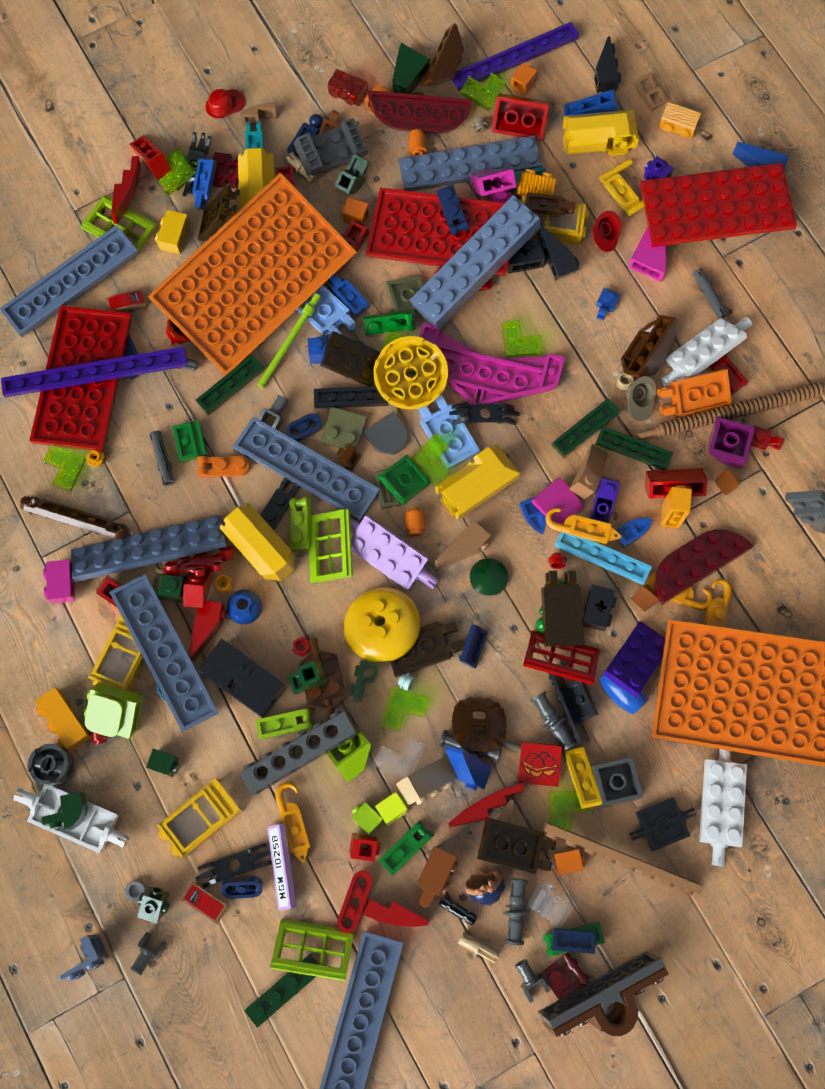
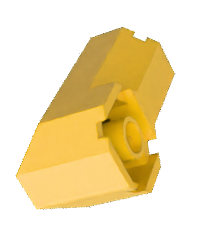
(601, 132)
(255, 172)
(477, 482)
(259, 543)

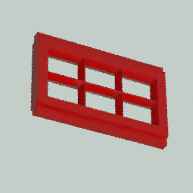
(559, 670)

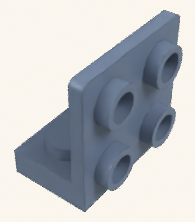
(96, 952)

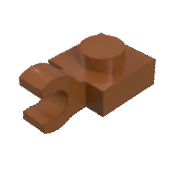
(330, 124)

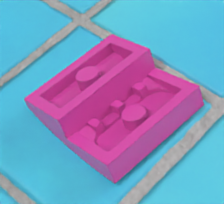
(558, 496)

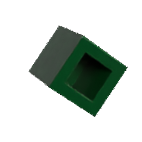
(163, 762)

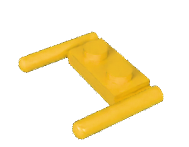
(620, 189)

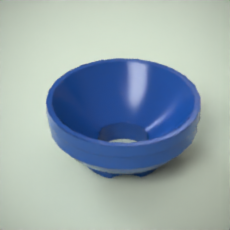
(247, 615)

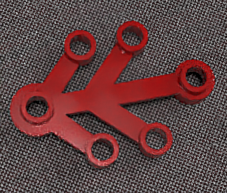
(198, 562)

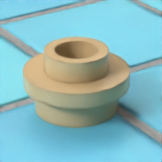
(630, 379)

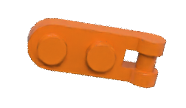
(223, 466)

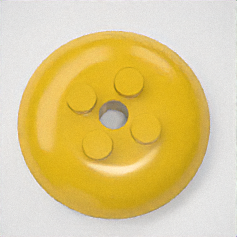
(407, 355)
(394, 636)

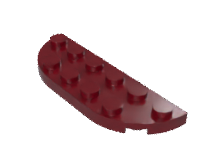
(420, 112)
(697, 561)

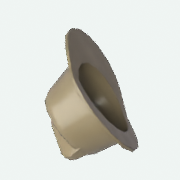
(641, 398)

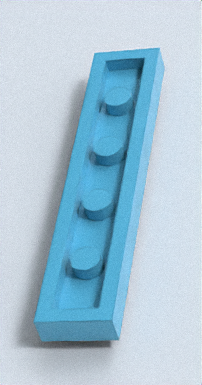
(604, 557)

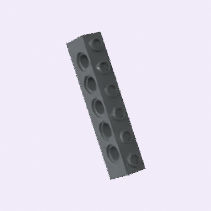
(256, 783)

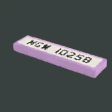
(281, 867)

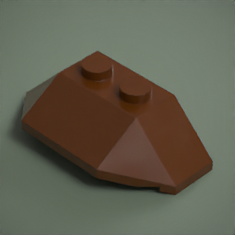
(446, 58)
(650, 347)

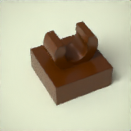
(349, 456)

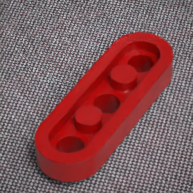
(349, 910)

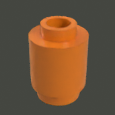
(417, 142)
(415, 522)

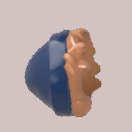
(485, 887)

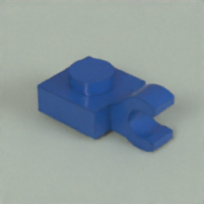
(606, 302)

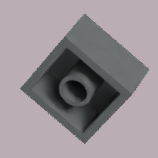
(617, 782)

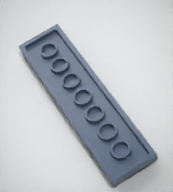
(454, 165)
(69, 281)
(306, 468)
(147, 548)
(164, 653)
(362, 1013)

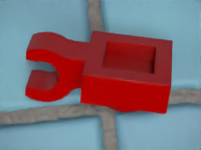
(762, 439)

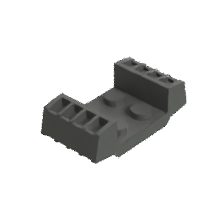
(330, 148)

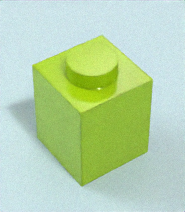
(366, 818)

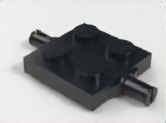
(662, 824)

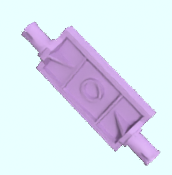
(390, 553)

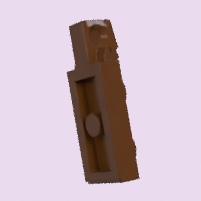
(549, 204)

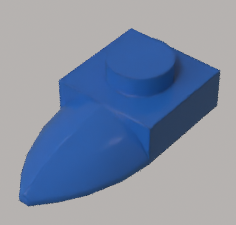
(533, 515)
(633, 530)

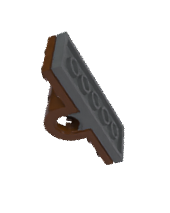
(594, 998)

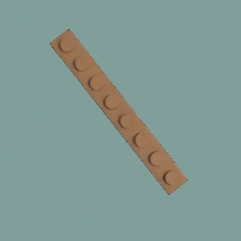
(630, 862)

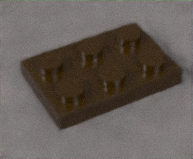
(350, 358)

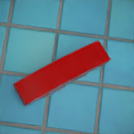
(125, 192)
(479, 810)

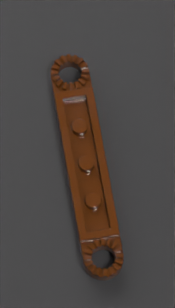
(74, 517)

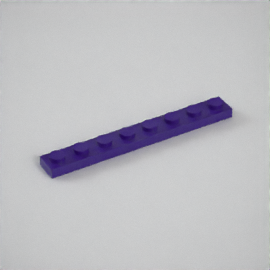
(517, 55)

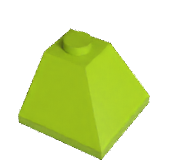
(351, 756)

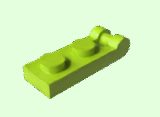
(300, 523)
(284, 724)

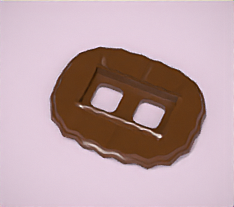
(464, 722)

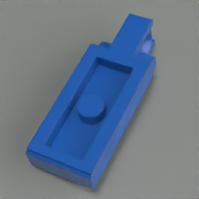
(203, 182)
(348, 295)

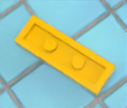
(582, 778)

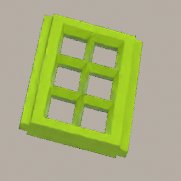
(136, 218)
(346, 547)
(310, 968)

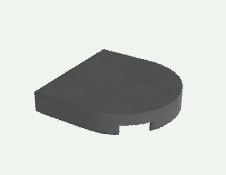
(387, 435)

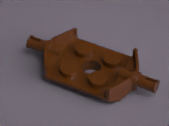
(333, 694)

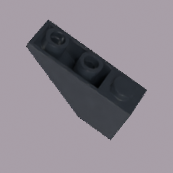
(606, 72)

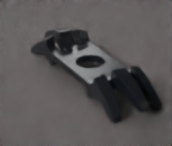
(195, 154)
(472, 413)
(246, 864)

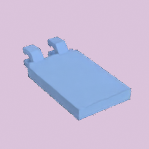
(329, 313)
(456, 436)

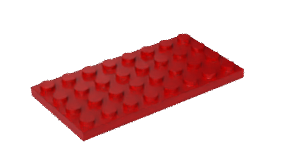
(717, 205)
(415, 230)
(81, 413)

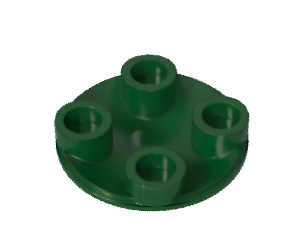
(488, 576)

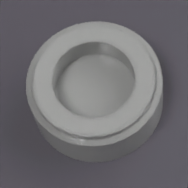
(134, 889)

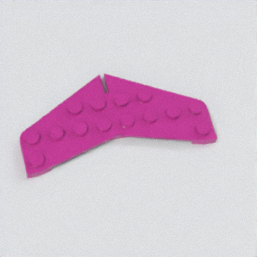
(494, 377)

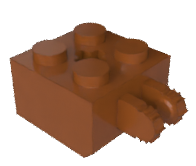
(435, 874)

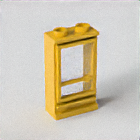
(565, 227)
(119, 660)
(198, 819)

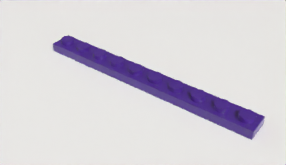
(94, 372)

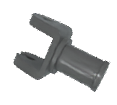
(275, 411)
(146, 955)
(529, 978)

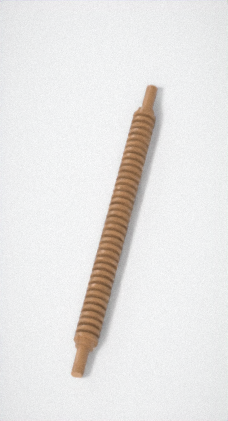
(735, 410)

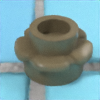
(480, 124)

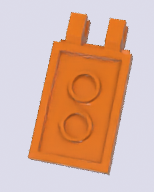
(696, 393)

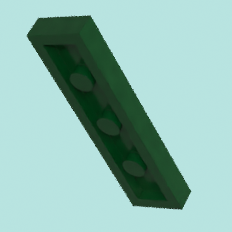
(230, 384)
(586, 428)
(634, 448)
(278, 994)

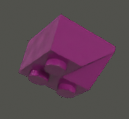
(730, 442)

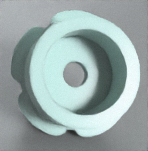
(406, 682)

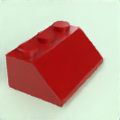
(520, 116)

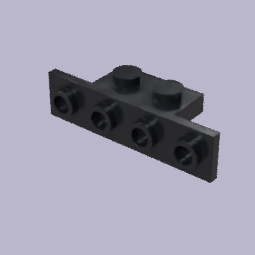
(576, 704)

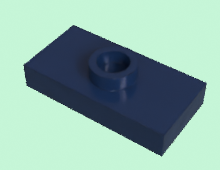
(473, 646)
(573, 940)

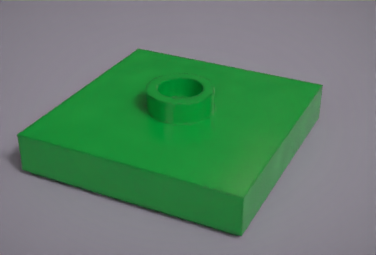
(404, 480)

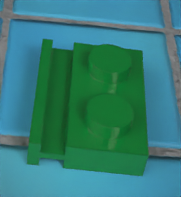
(189, 441)

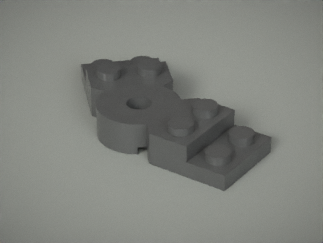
(809, 508)

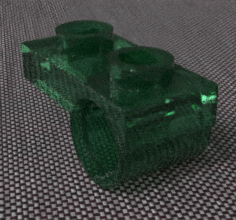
(357, 689)

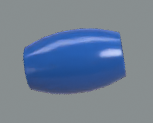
(622, 697)

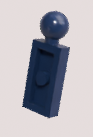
(315, 122)

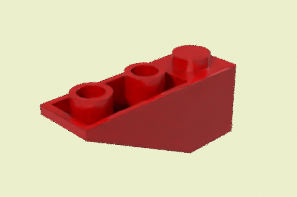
(197, 589)

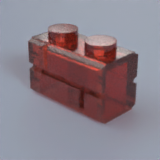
(347, 87)

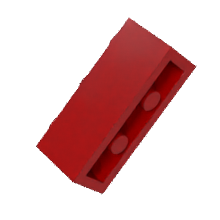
(661, 481)

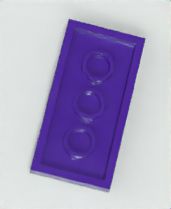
(636, 659)

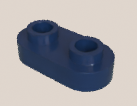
(303, 427)
(242, 887)

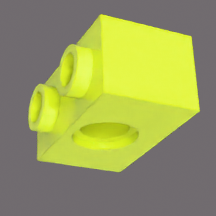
(392, 808)

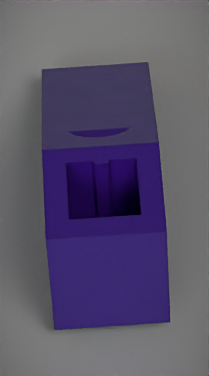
(605, 499)

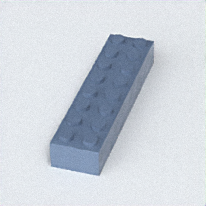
(476, 262)

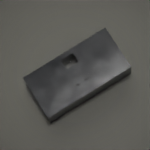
(242, 678)

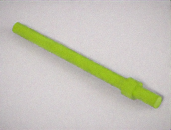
(308, 311)

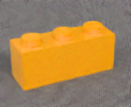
(675, 507)
(62, 719)

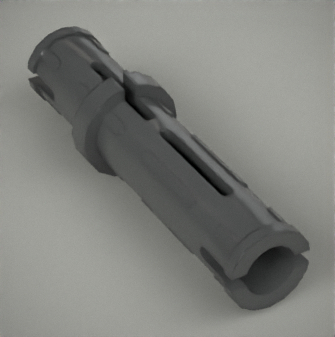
(707, 288)
(163, 463)

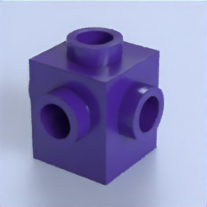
(657, 169)

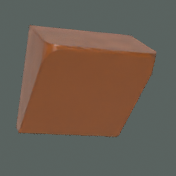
(727, 481)
(644, 597)

